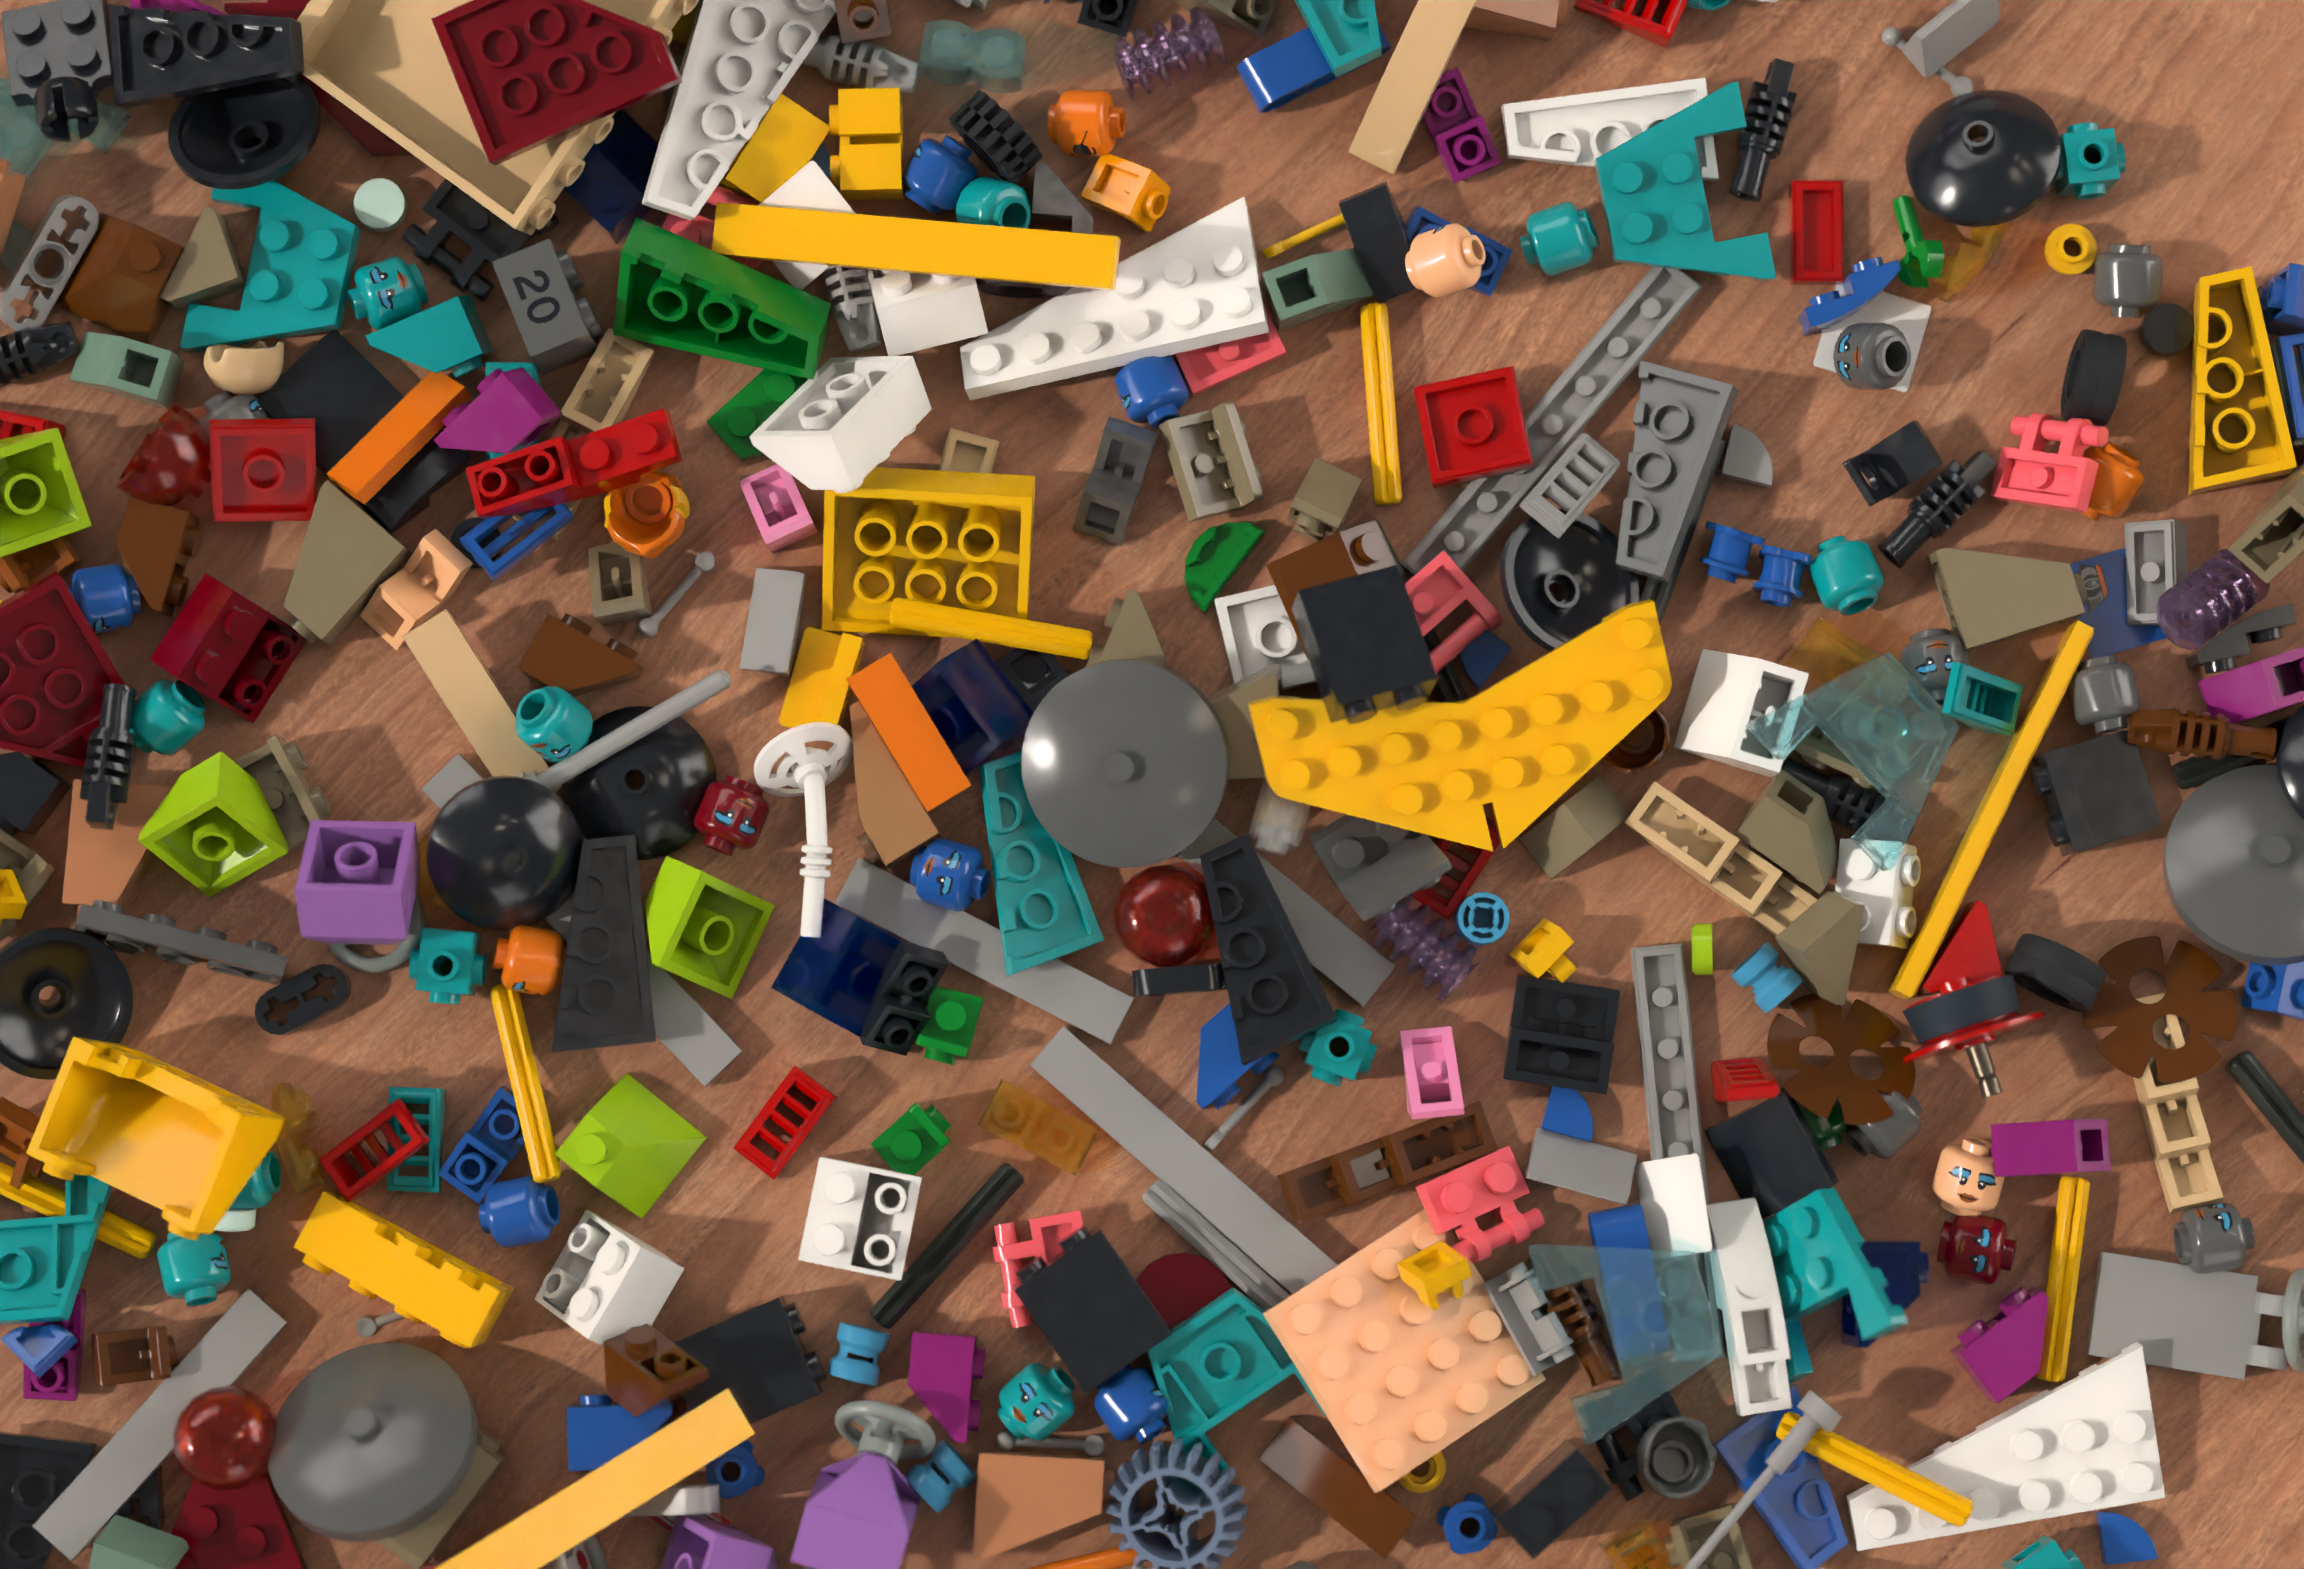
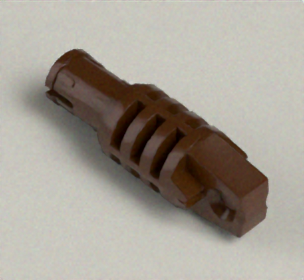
(2203, 735)
(1584, 1325)

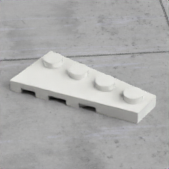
(1591, 124)

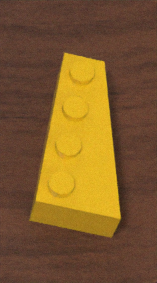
(2235, 395)
(403, 1270)

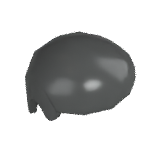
(1676, 1457)

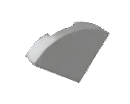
(1746, 458)

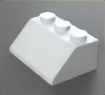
(845, 420)

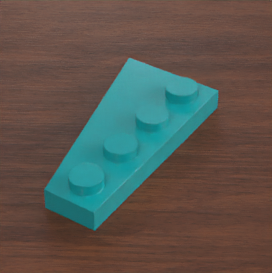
(1034, 877)

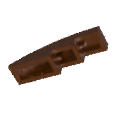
(1386, 1163)

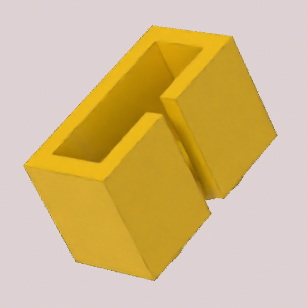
(870, 144)

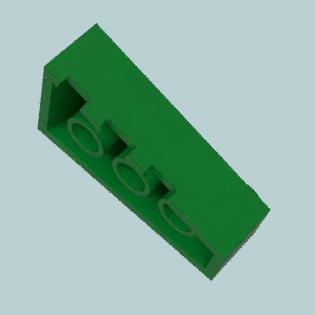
(715, 306)

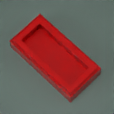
(1816, 233)

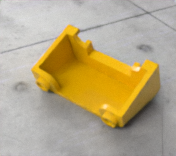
(152, 1133)

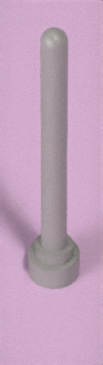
(632, 731)

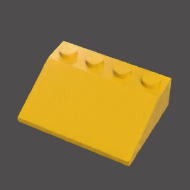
(929, 541)

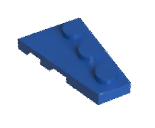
(1793, 1504)

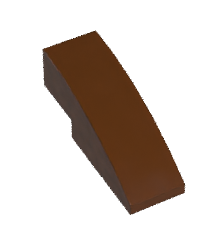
(1337, 1488)

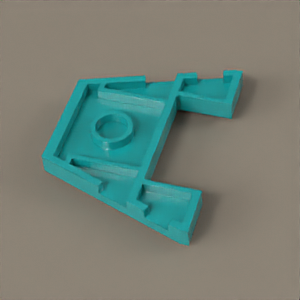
(1659, 201)
(294, 274)
(48, 1255)
(1819, 1262)
(1217, 1367)

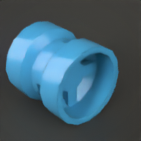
(1475, 922)
(1769, 981)
(862, 1342)
(932, 1484)

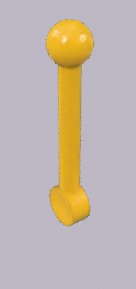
(1303, 236)

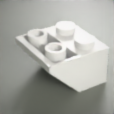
(925, 309)
(1724, 698)
(860, 1218)
(607, 1280)

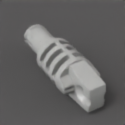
(862, 64)
(853, 307)

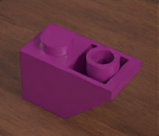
(503, 417)
(2256, 687)
(2050, 1148)
(2007, 1347)
(943, 1377)

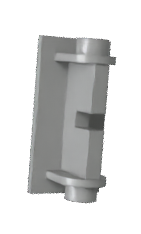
(1523, 1311)

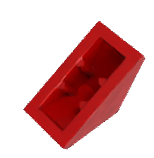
(1966, 951)

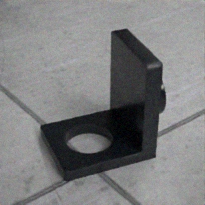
(1893, 463)

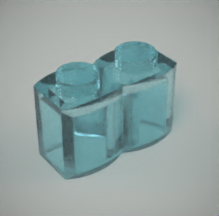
(959, 55)

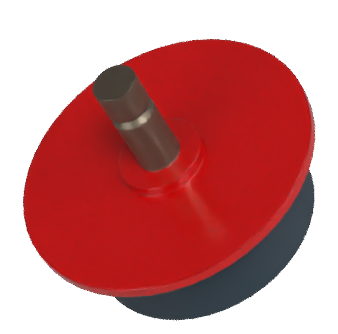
(1966, 1019)

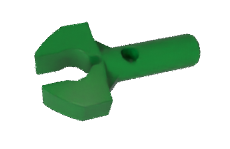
(1922, 257)

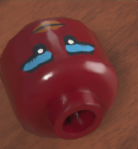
(731, 815)
(1975, 1248)

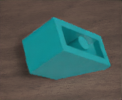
(438, 338)

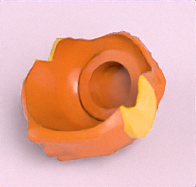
(647, 513)

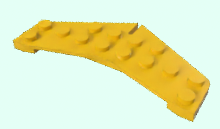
(1502, 747)

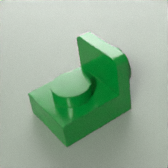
(950, 1026)
(913, 1139)

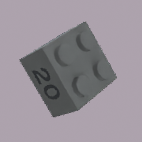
(546, 306)

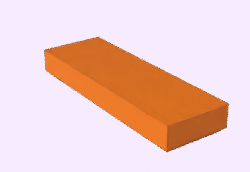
(398, 436)
(908, 732)

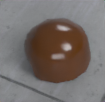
(1641, 747)

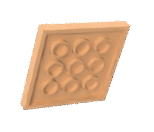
(1389, 1366)

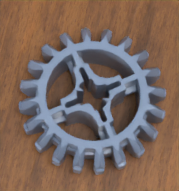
(1169, 1469)

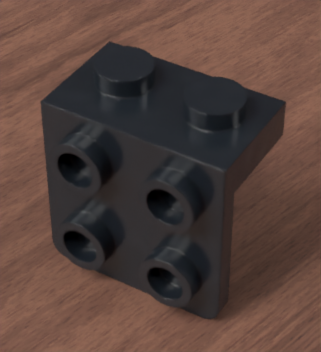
(2094, 792)

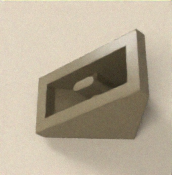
(206, 266)
(617, 585)
(1574, 827)
(1824, 944)

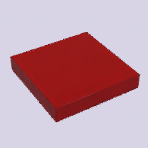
(1473, 427)
(263, 469)

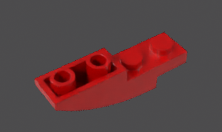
(574, 468)

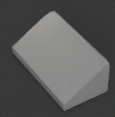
(1950, 33)
(2153, 565)
(773, 621)
(1581, 1166)

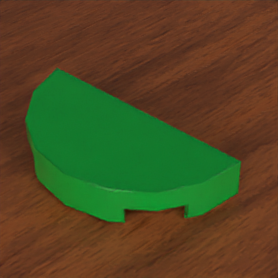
(1216, 558)

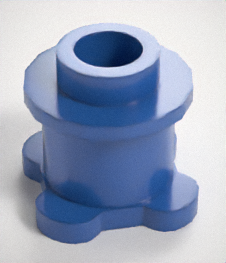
(1728, 552)
(1781, 575)
(751, 1473)
(1451, 1518)

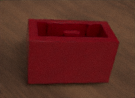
(228, 648)

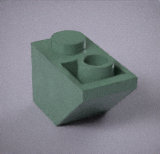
(1315, 286)
(128, 368)

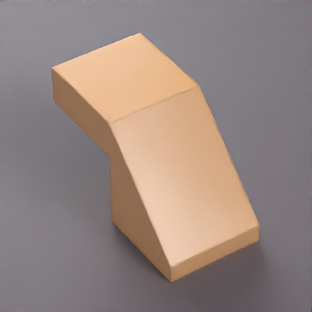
(417, 589)

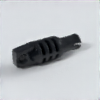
(1767, 124)
(35, 350)
(1938, 507)
(109, 757)
(1843, 798)

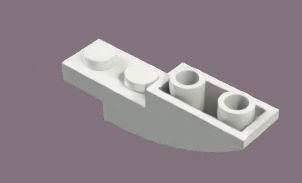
(1750, 1307)

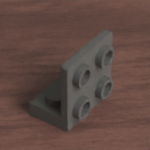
(1377, 862)

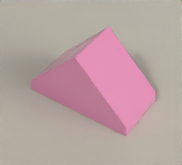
(778, 507)

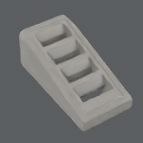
(1571, 484)

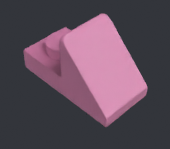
(1431, 1073)

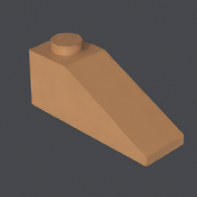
(886, 802)

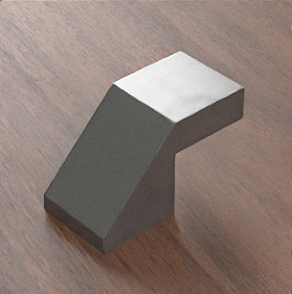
(1056, 204)
(1115, 481)

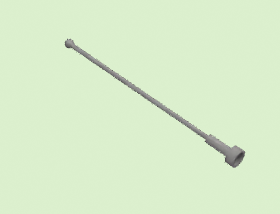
(1816, 1416)

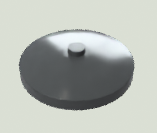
(1125, 763)
(2240, 867)
(373, 1442)

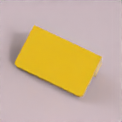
(776, 150)
(819, 681)

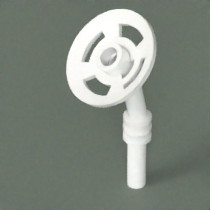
(810, 778)

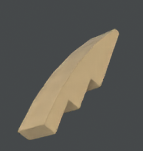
(1410, 81)
(601, 396)
(472, 696)
(1718, 859)
(2176, 1127)

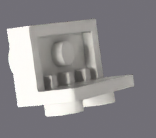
(1886, 894)

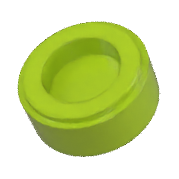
(1702, 949)

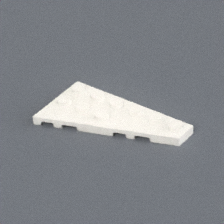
(731, 76)
(1166, 300)
(2043, 1459)

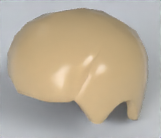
(244, 369)

